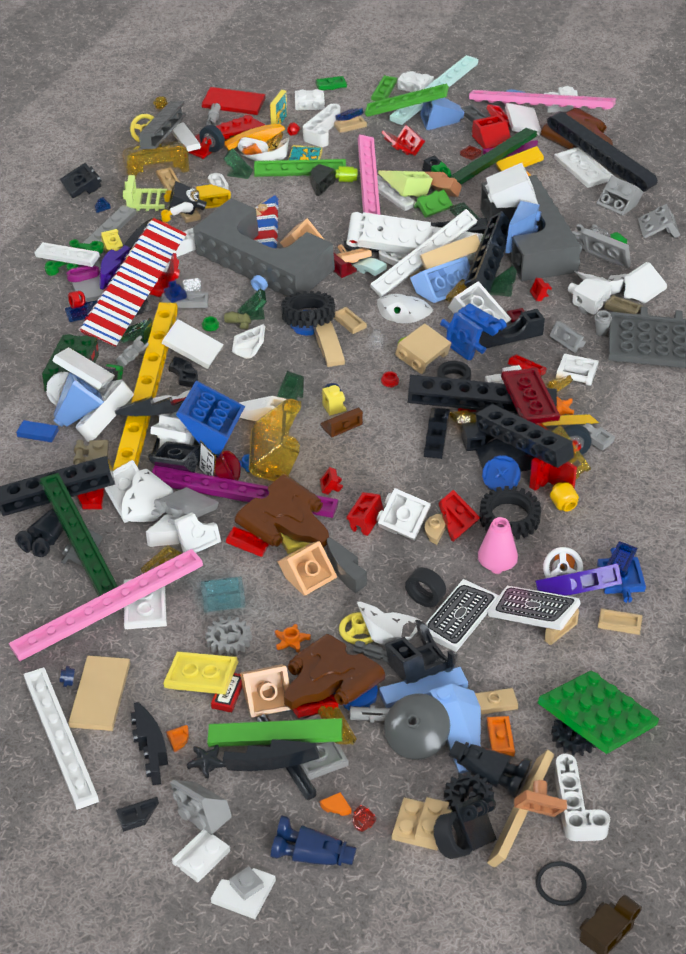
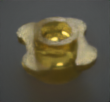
(160, 102)

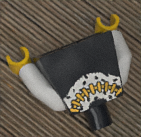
(181, 200)

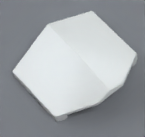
(248, 342)

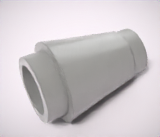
(602, 322)

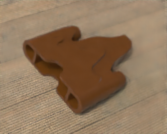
(590, 122)
(284, 511)
(327, 670)

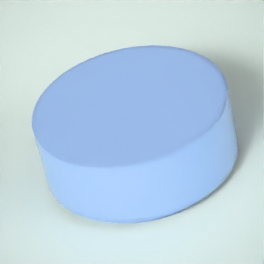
(259, 282)

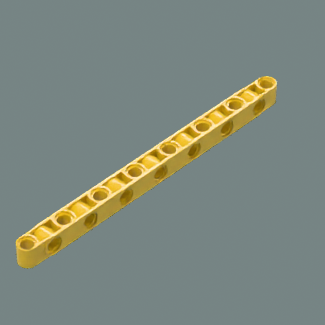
(147, 384)

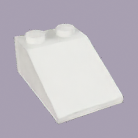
(480, 298)

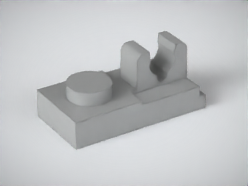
(567, 336)

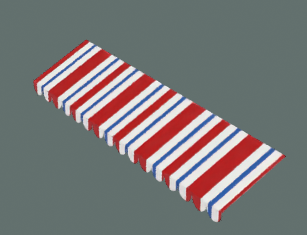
(133, 282)

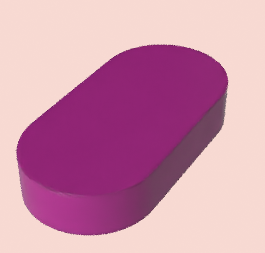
(82, 273)

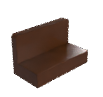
(343, 422)

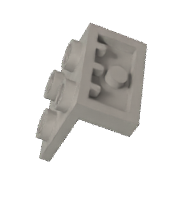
(657, 221)

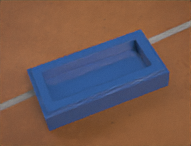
(37, 431)

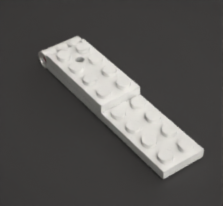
(392, 233)

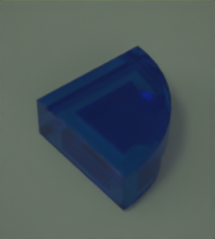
(102, 205)

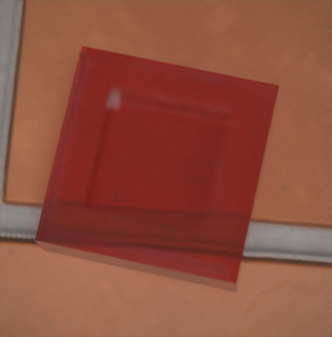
(470, 152)

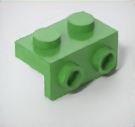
(433, 203)

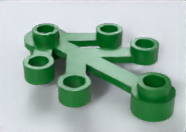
(52, 267)

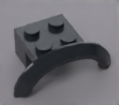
(419, 662)

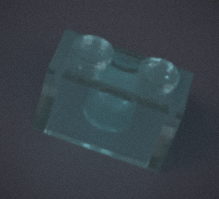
(222, 594)

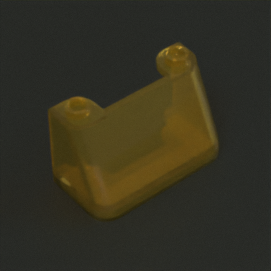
(174, 151)
(271, 446)

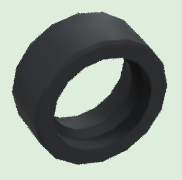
(456, 367)
(431, 580)
(444, 836)

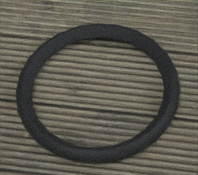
(557, 902)

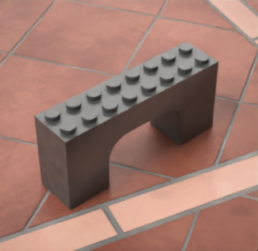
(228, 240)
(544, 253)

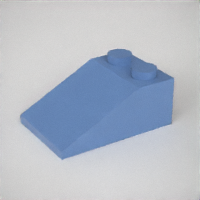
(523, 222)

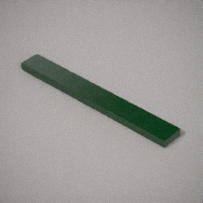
(494, 155)
(78, 534)

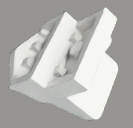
(172, 430)

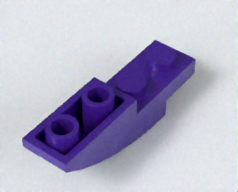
(110, 264)
(581, 581)

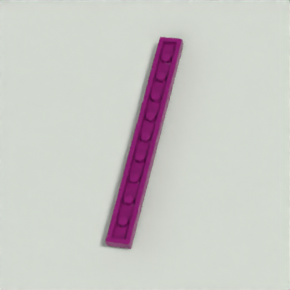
(227, 488)

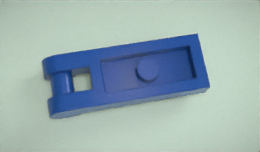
(484, 320)

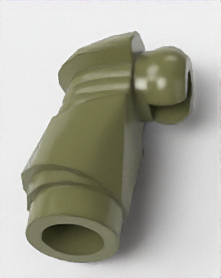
(237, 318)

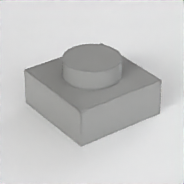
(246, 883)

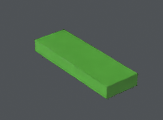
(384, 88)

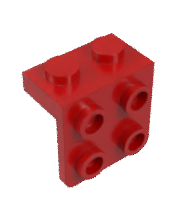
(407, 141)
(165, 278)

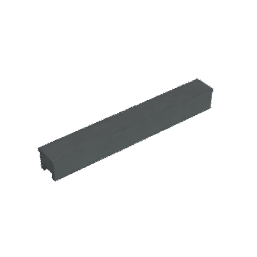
(161, 125)

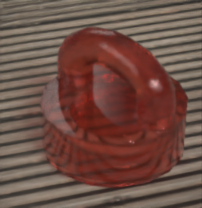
(365, 816)

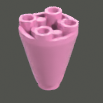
(498, 547)

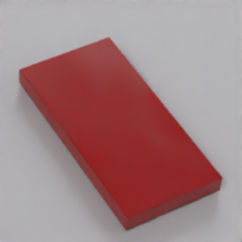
(234, 100)

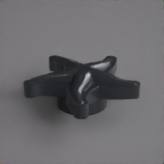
(206, 760)

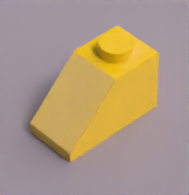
(213, 195)

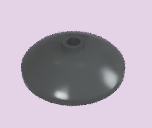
(425, 736)

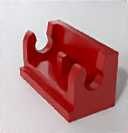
(365, 512)

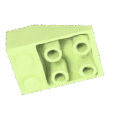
(408, 182)

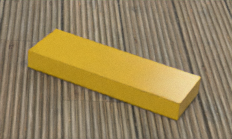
(526, 157)

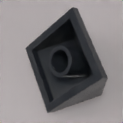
(176, 456)

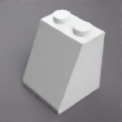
(510, 187)

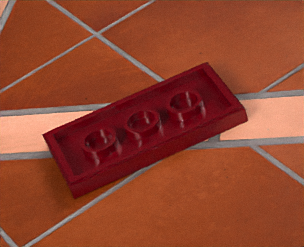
(530, 395)

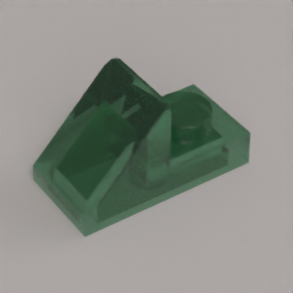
(238, 166)
(502, 284)
(255, 305)
(140, 329)
(292, 386)

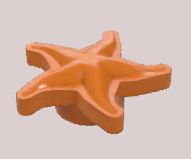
(563, 406)
(291, 638)

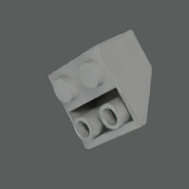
(619, 196)
(200, 805)

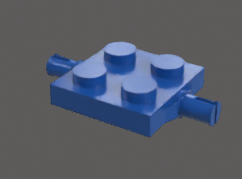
(463, 335)
(631, 583)

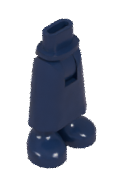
(310, 846)

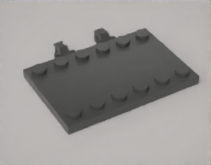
(648, 339)

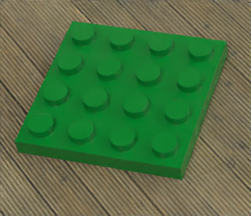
(598, 711)

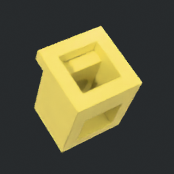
(111, 240)
(333, 400)

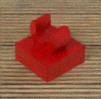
(539, 289)
(330, 481)

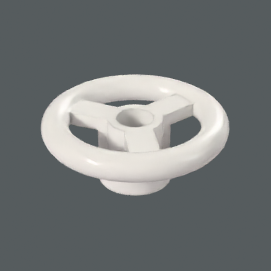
(562, 551)

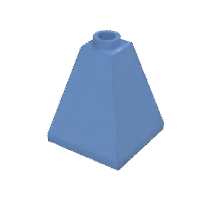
(440, 113)
(76, 401)

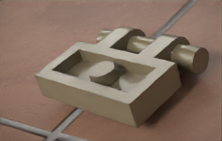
(95, 450)

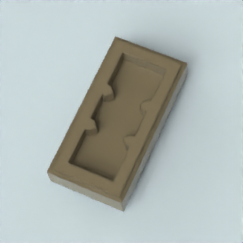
(622, 305)

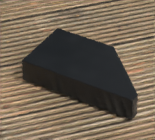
(136, 814)

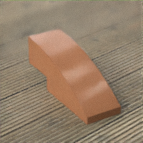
(443, 182)

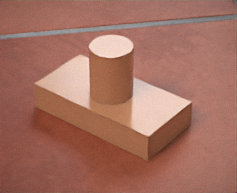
(539, 801)

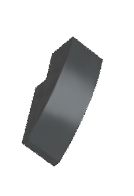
(346, 566)

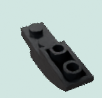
(150, 740)

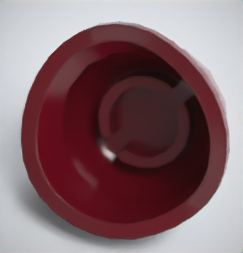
(227, 466)

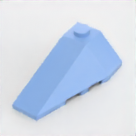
(438, 281)
(463, 714)

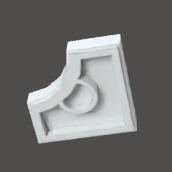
(196, 534)
(228, 898)

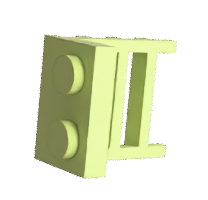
(134, 196)

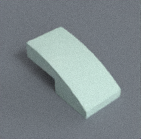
(370, 265)

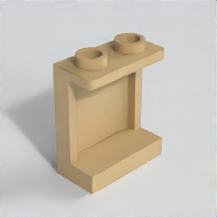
(422, 348)

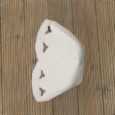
(273, 155)
(617, 283)
(406, 304)
(145, 495)
(382, 626)

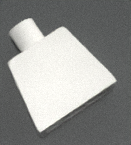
(590, 294)

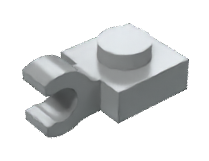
(599, 437)

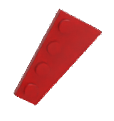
(238, 126)

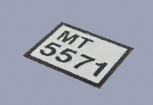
(206, 460)

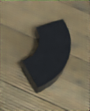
(184, 370)

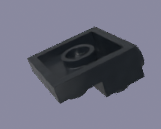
(81, 180)

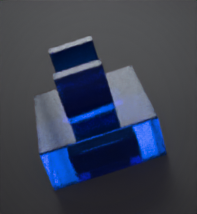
(175, 292)

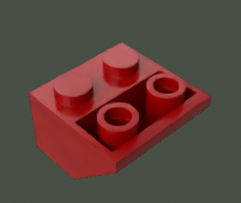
(490, 131)

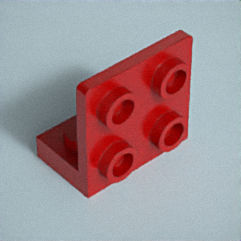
(543, 473)

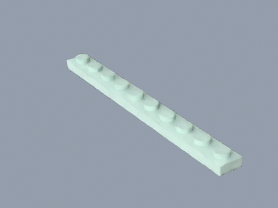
(452, 75)

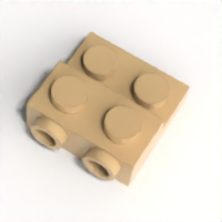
(417, 821)

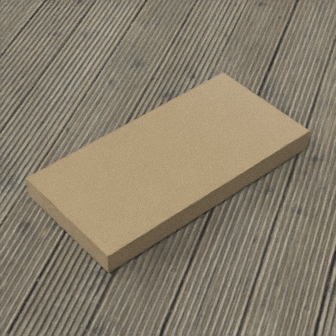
(99, 693)

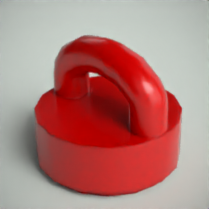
(74, 299)

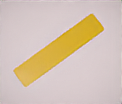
(572, 419)

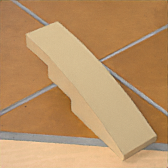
(450, 252)
(329, 344)

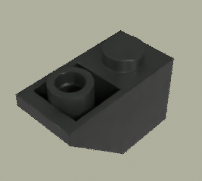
(321, 178)

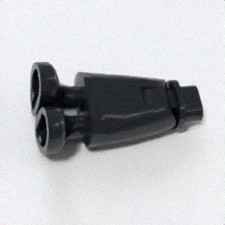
(40, 535)
(491, 765)

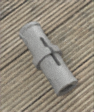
(213, 114)
(356, 713)

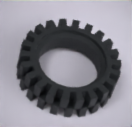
(293, 315)
(514, 497)

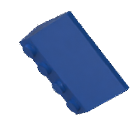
(209, 416)

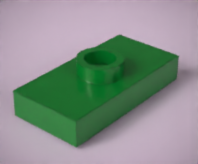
(331, 83)

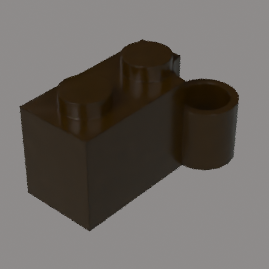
(609, 925)

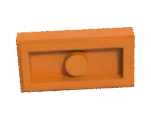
(500, 735)

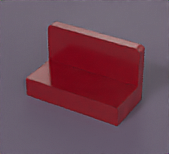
(343, 268)

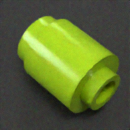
(346, 174)

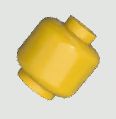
(564, 496)

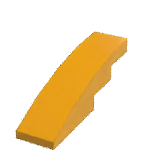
(260, 133)

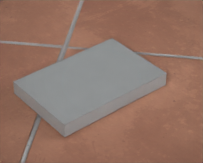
(330, 758)

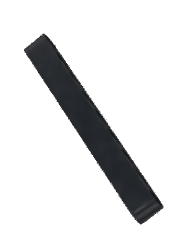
(602, 151)

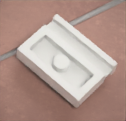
(201, 855)

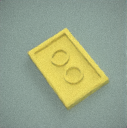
(201, 672)

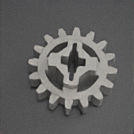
(230, 636)

